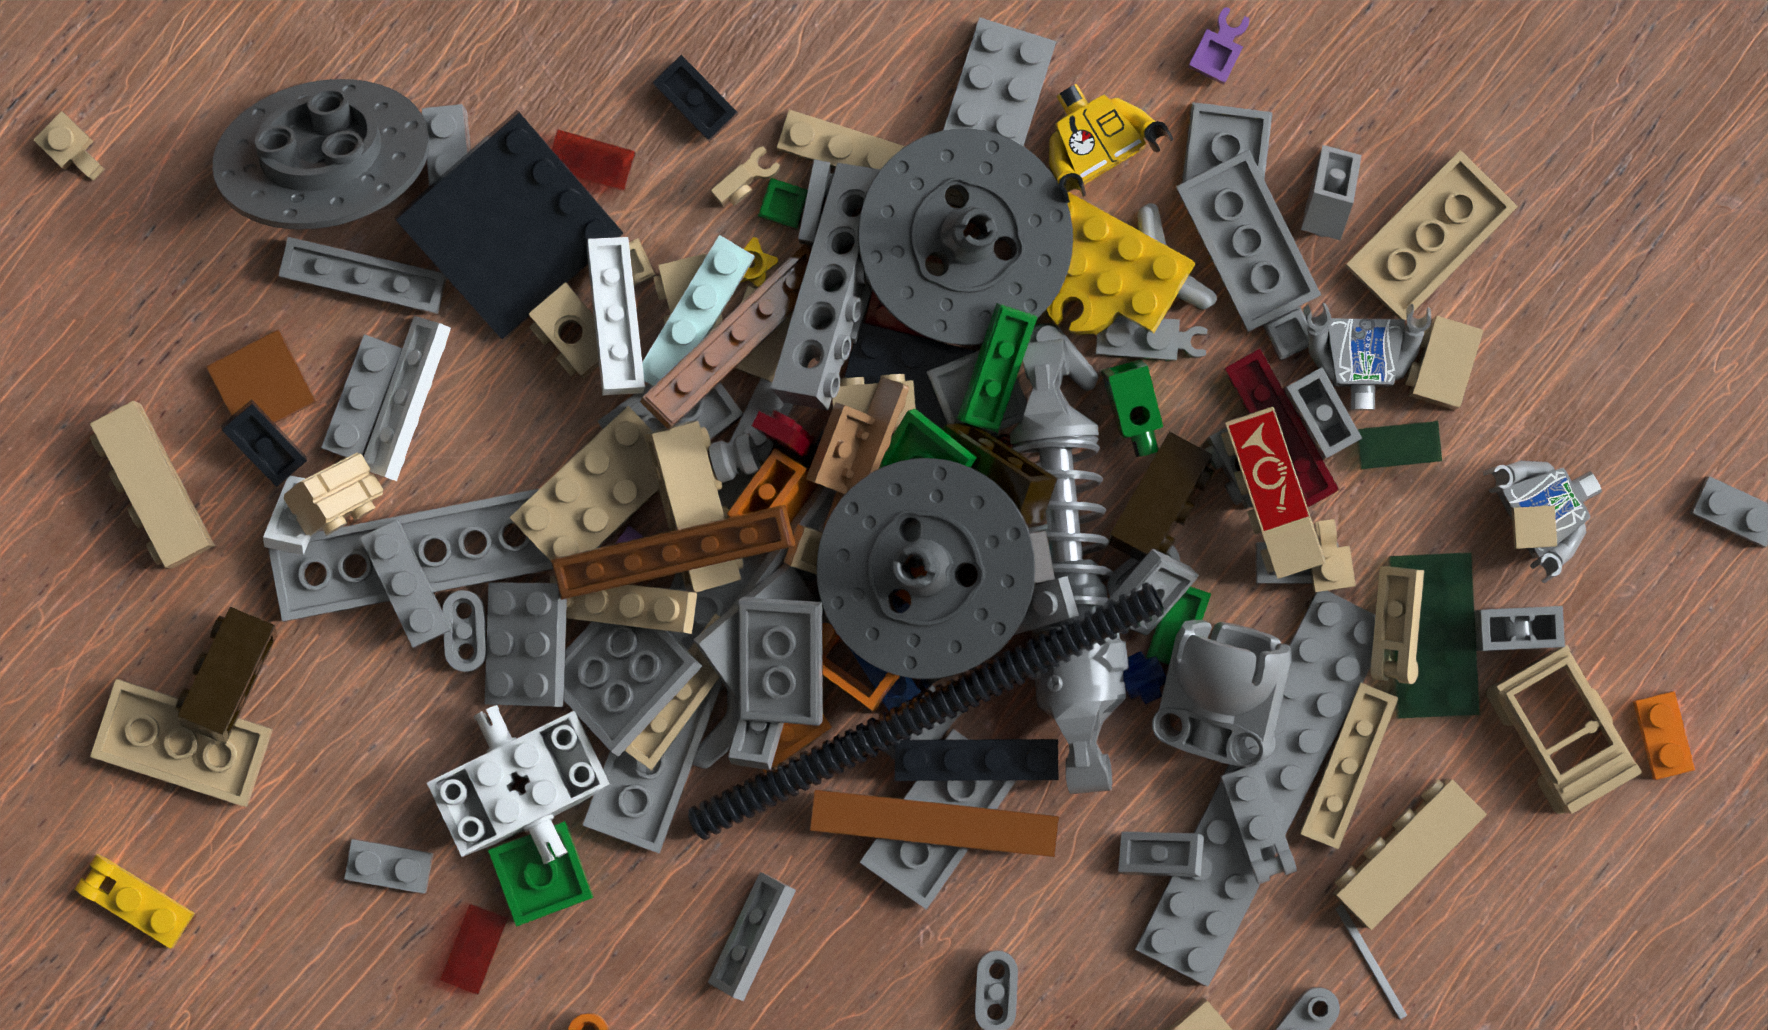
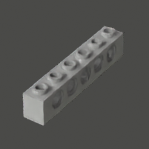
(815, 303)

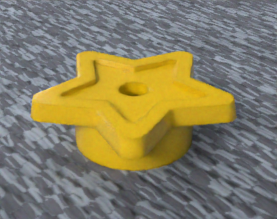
(762, 263)

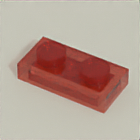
(594, 160)
(474, 948)

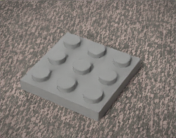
(623, 679)

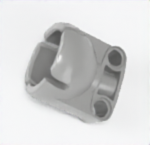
(1223, 692)

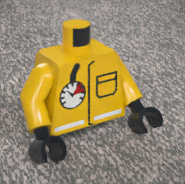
(1097, 138)

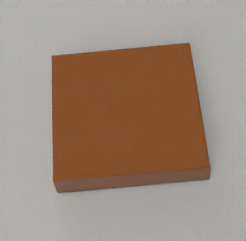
(264, 374)

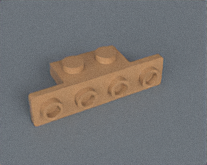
(857, 441)

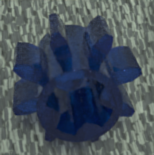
(1144, 677)

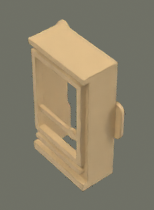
(1592, 776)

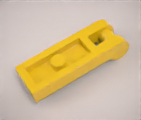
(136, 902)

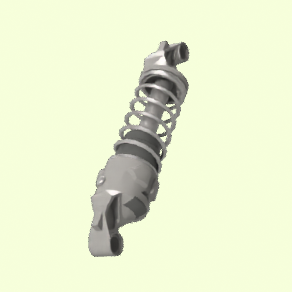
(1091, 685)

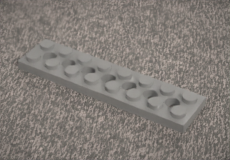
(458, 568)

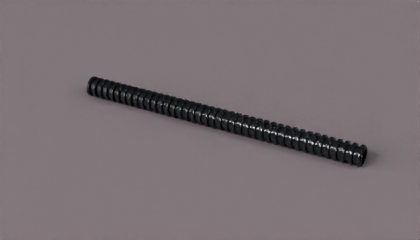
(925, 711)

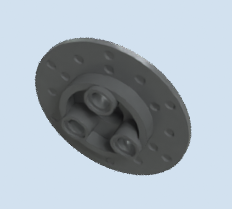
(320, 154)
(1003, 194)
(869, 560)

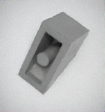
(1331, 193)

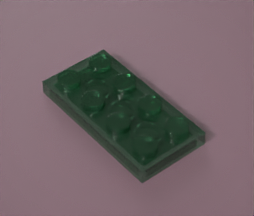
(1445, 640)

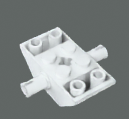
(480, 798)

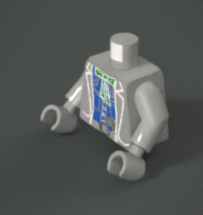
(1364, 351)
(1541, 485)

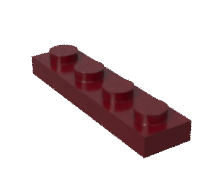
(1260, 390)
(785, 433)

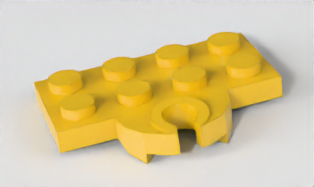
(1117, 273)

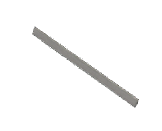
(1371, 962)

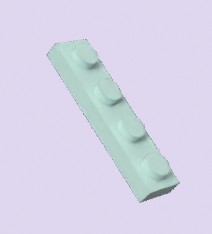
(697, 308)

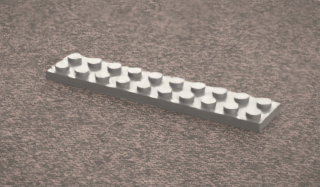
(642, 800)
(1203, 913)

